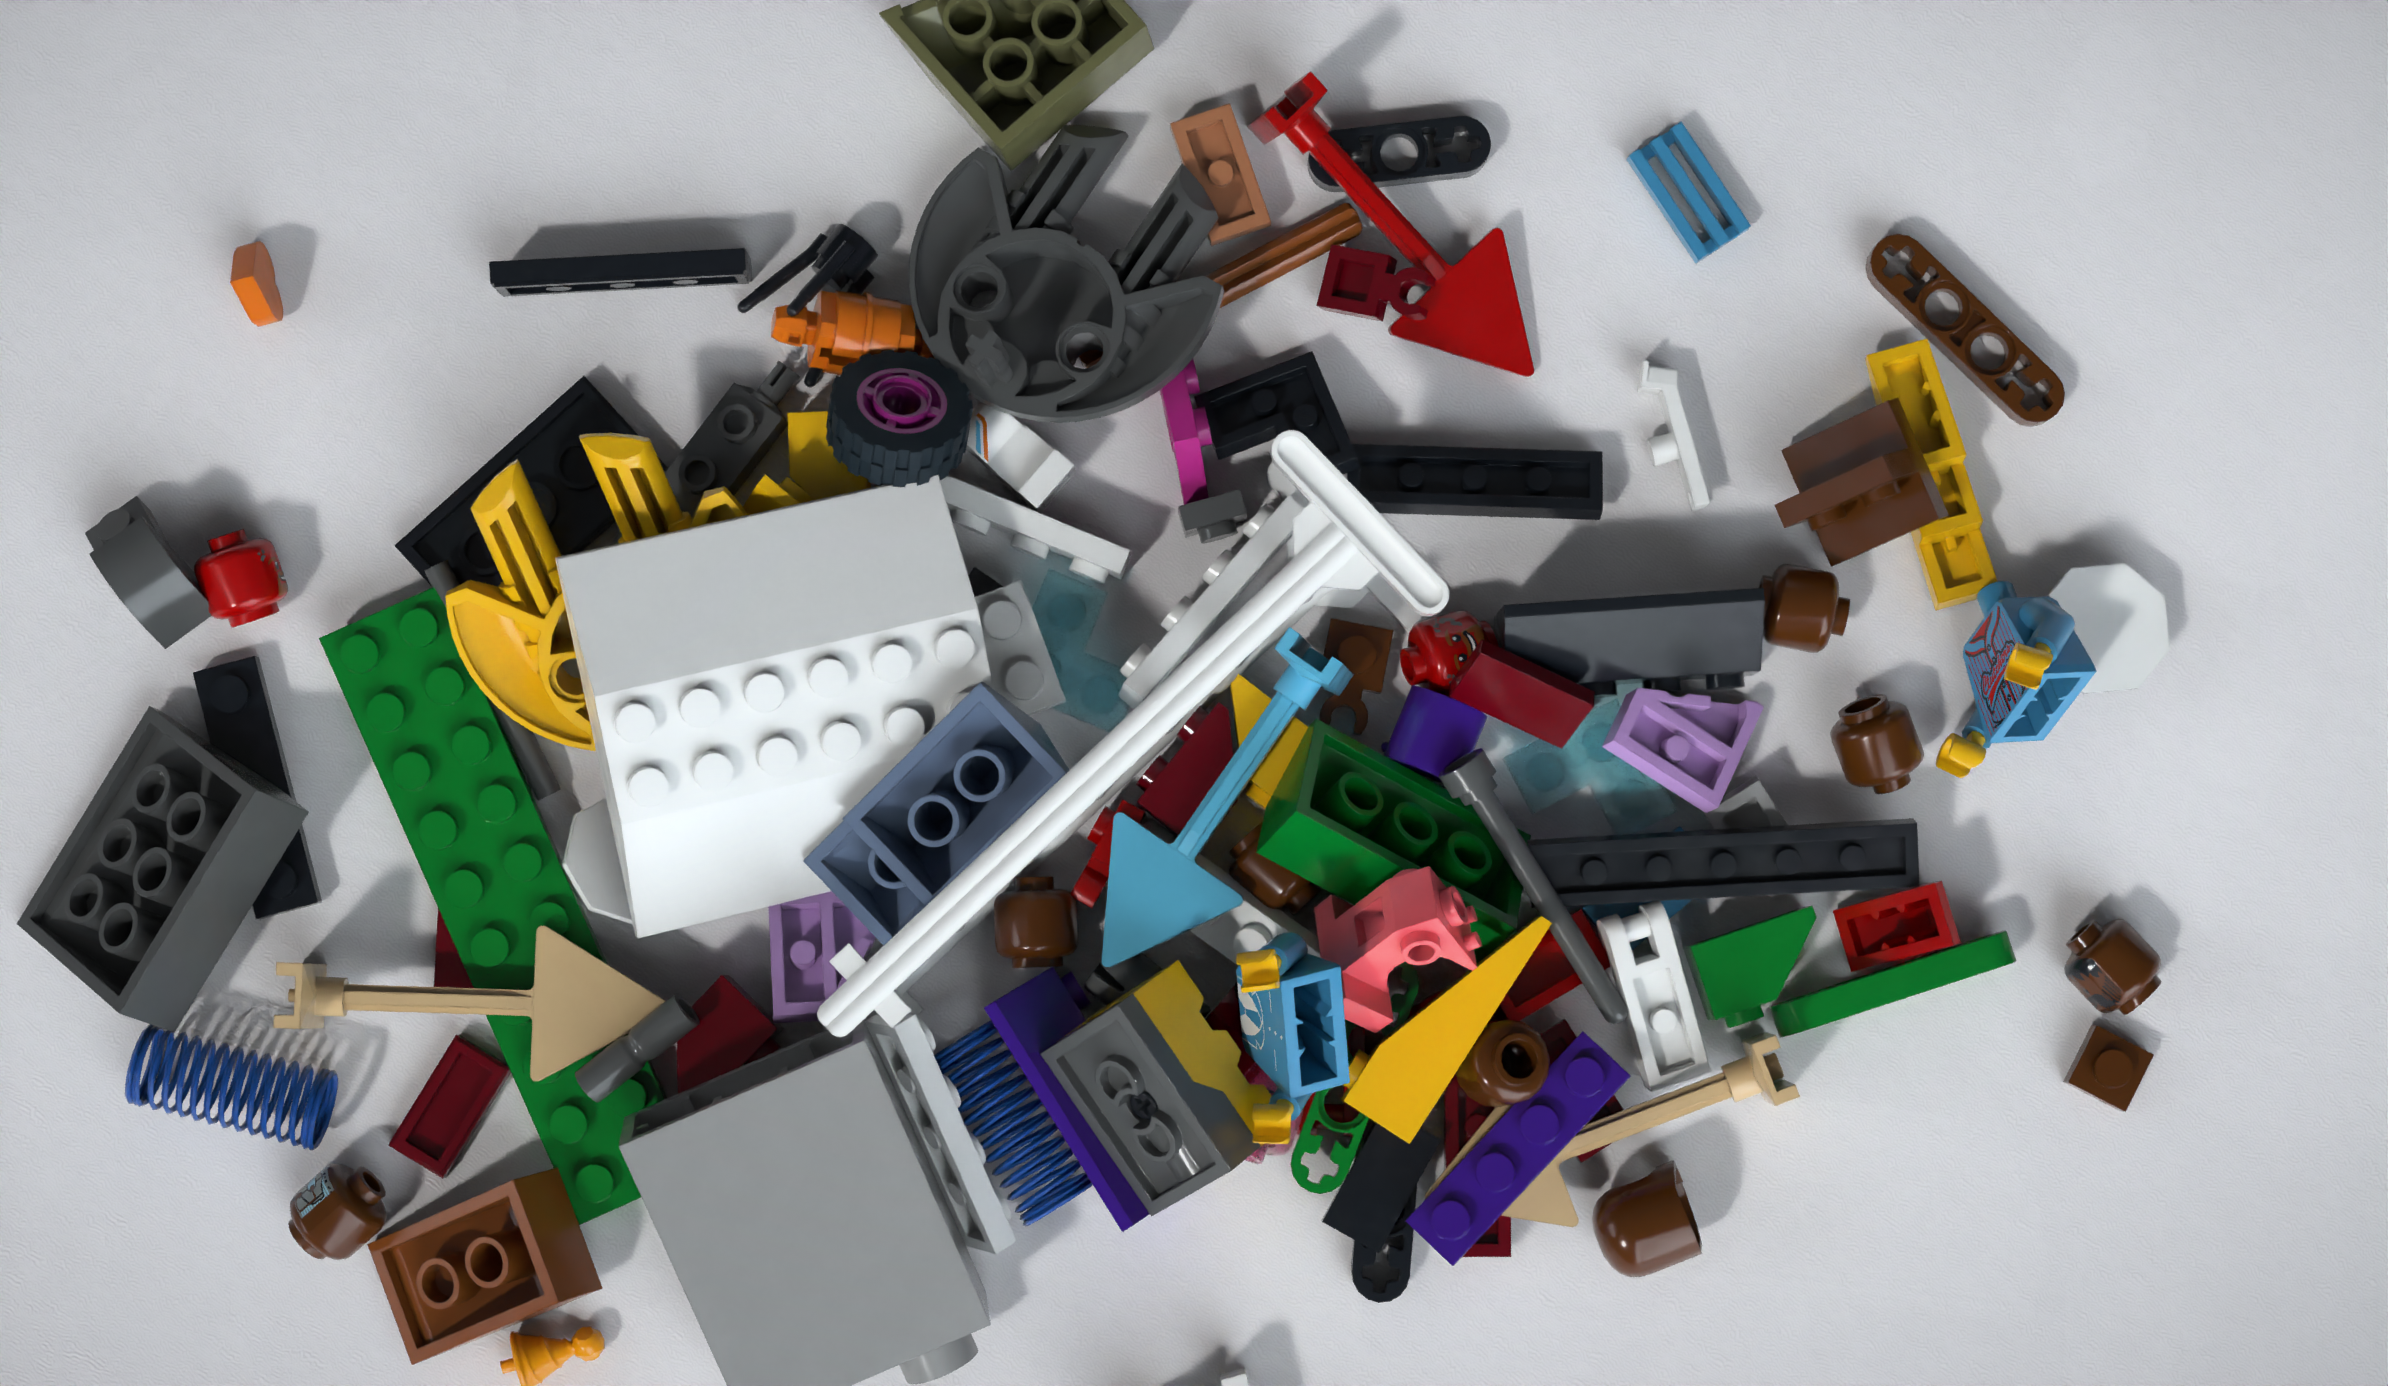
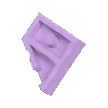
(802, 943)

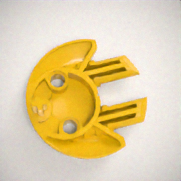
(520, 630)

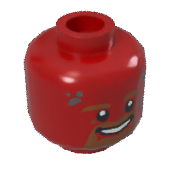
(241, 578)
(1441, 648)

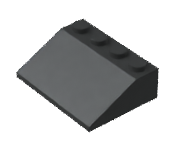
(161, 871)

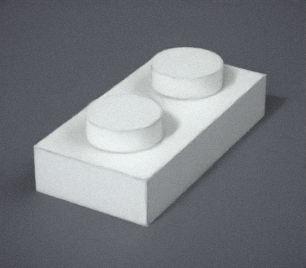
(1017, 651)

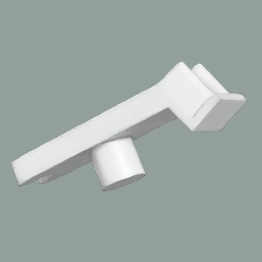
(1678, 442)

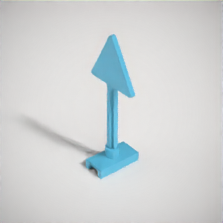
(1159, 886)

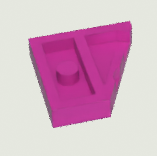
(1187, 432)

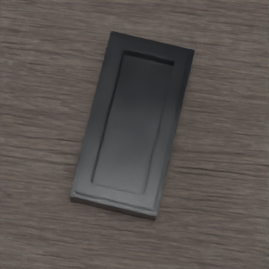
(1379, 1185)

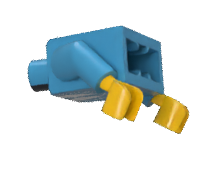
(1291, 1028)

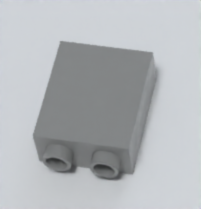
(807, 1221)

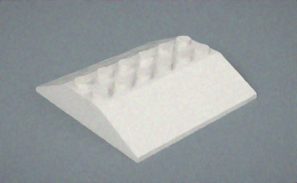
(764, 686)

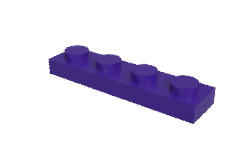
(1517, 1149)

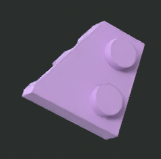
(1683, 741)

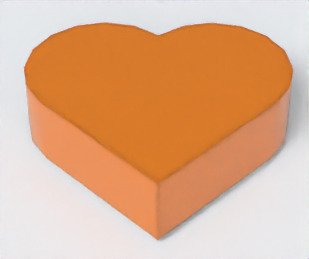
(255, 284)

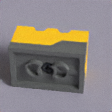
(1160, 1088)

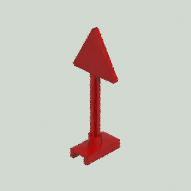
(1472, 303)

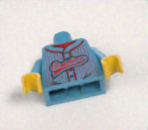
(2022, 674)

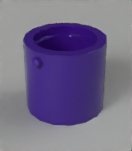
(1433, 732)

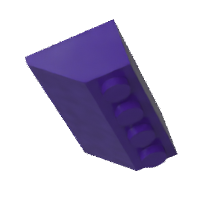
(1031, 1022)

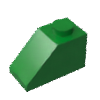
(1747, 965)

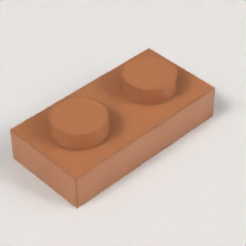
(1218, 159)

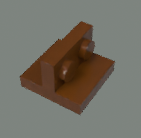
(1861, 483)

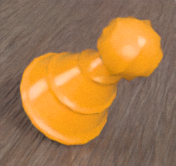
(540, 1356)

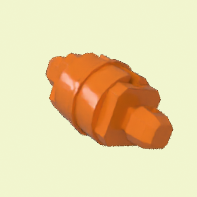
(849, 327)

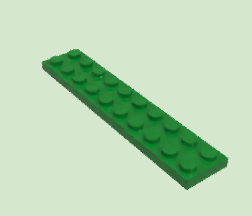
(484, 863)

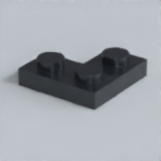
(1277, 401)

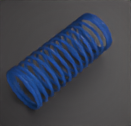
(322, 1090)
(1050, 1196)

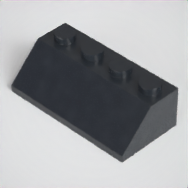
(1641, 639)

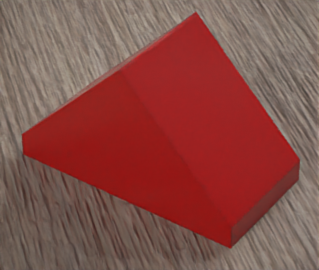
(1896, 926)

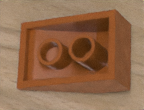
(484, 1265)

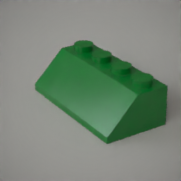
(1361, 818)

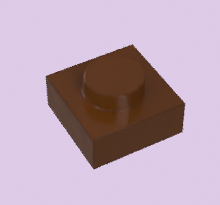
(2108, 1068)

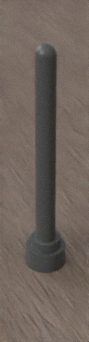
(1473, 783)

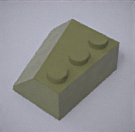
(1020, 63)

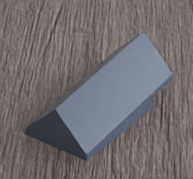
(937, 811)

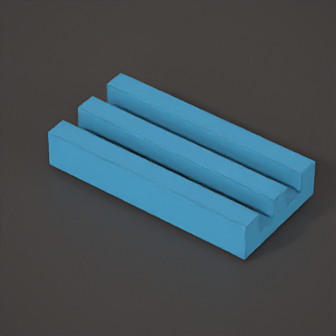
(1660, 148)

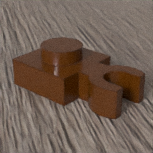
(1365, 653)

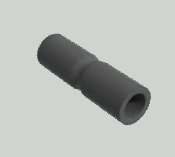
(643, 1043)

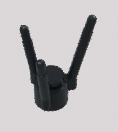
(839, 261)

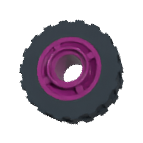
(898, 418)

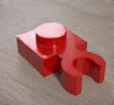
(1096, 873)

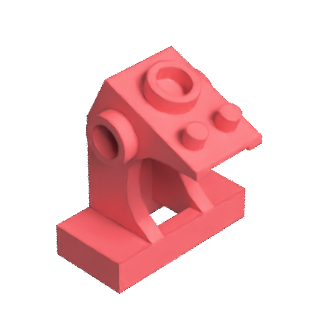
(1398, 922)

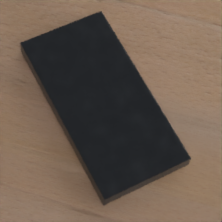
(557, 475)

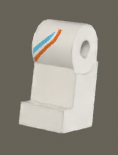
(1018, 457)

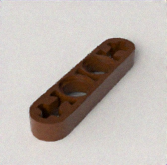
(1972, 321)

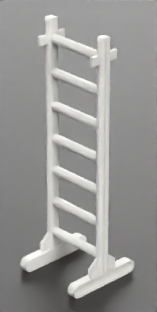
(1334, 560)

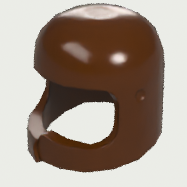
(1647, 1224)

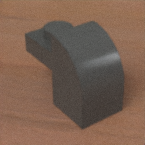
(147, 572)

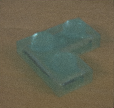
(1066, 618)
(1622, 792)

